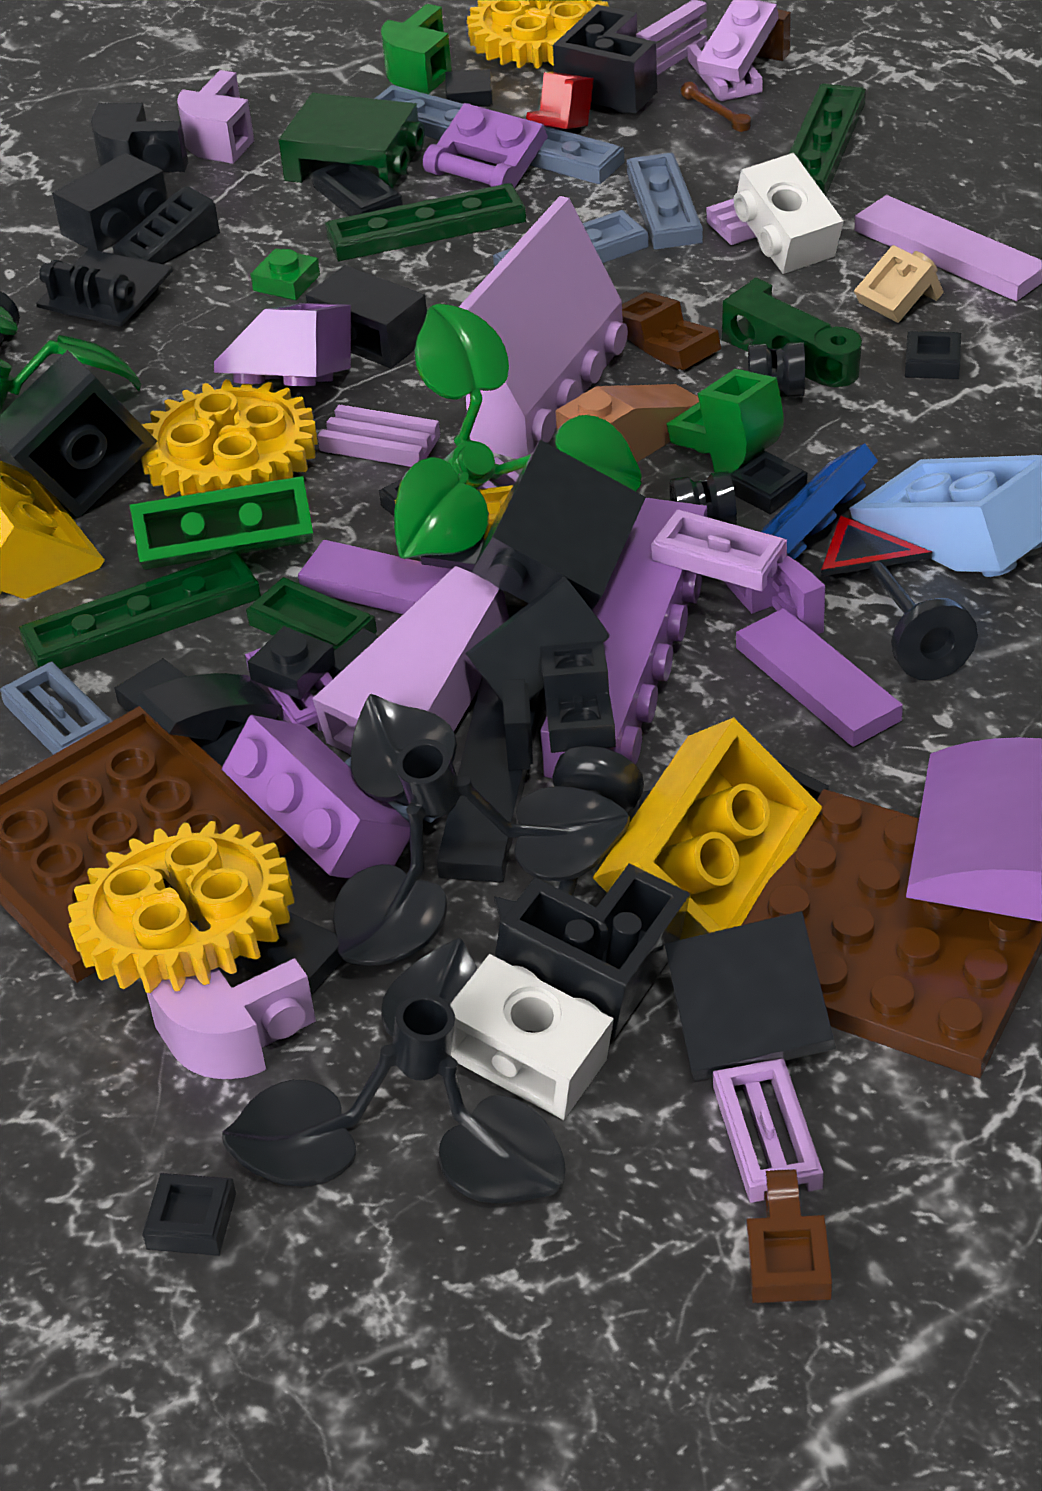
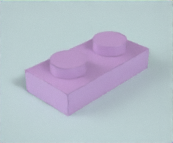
(737, 39)

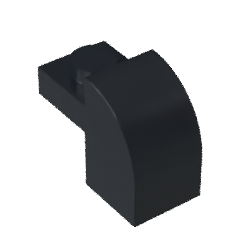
(124, 129)

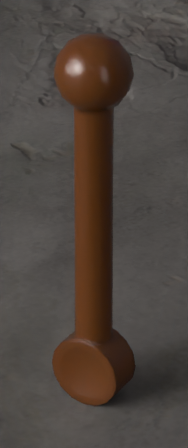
(740, 122)

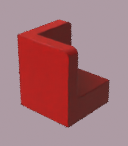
(563, 101)

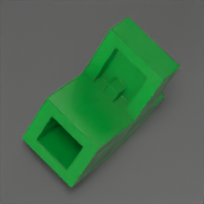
(417, 50)
(732, 419)

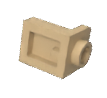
(898, 283)

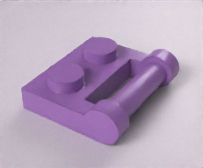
(490, 138)

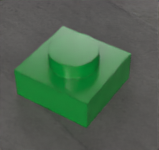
(285, 274)

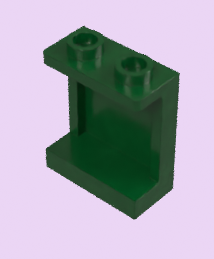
(352, 133)

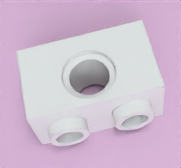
(788, 213)
(543, 1066)

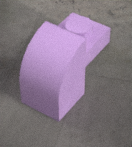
(216, 119)
(223, 1028)

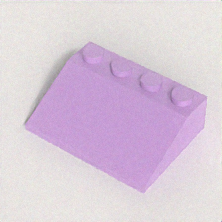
(557, 325)

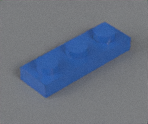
(814, 504)

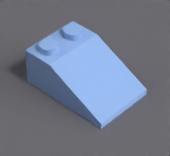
(964, 510)

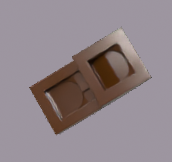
(659, 330)

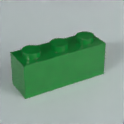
(222, 522)

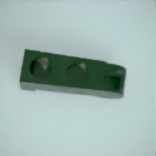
(829, 351)

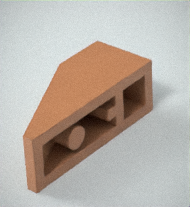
(634, 410)

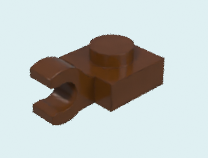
(787, 1249)

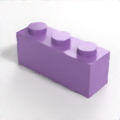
(315, 797)

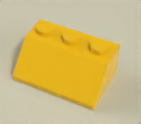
(38, 538)
(716, 826)

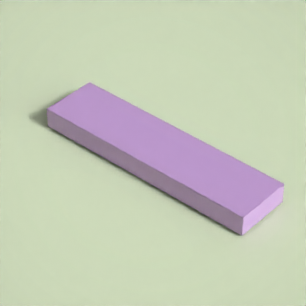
(951, 247)

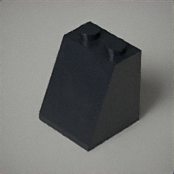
(73, 434)
(558, 525)

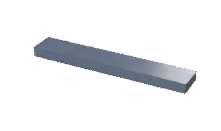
(560, 153)

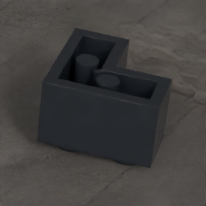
(607, 49)
(600, 951)

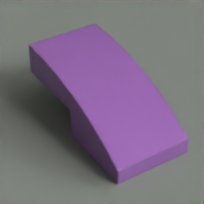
(789, 588)

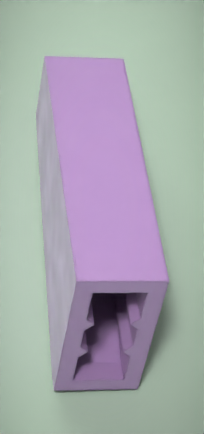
(418, 658)

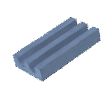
(37, 723)

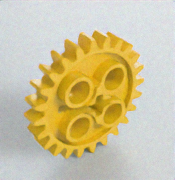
(523, 28)
(229, 439)
(143, 930)

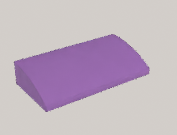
(982, 828)

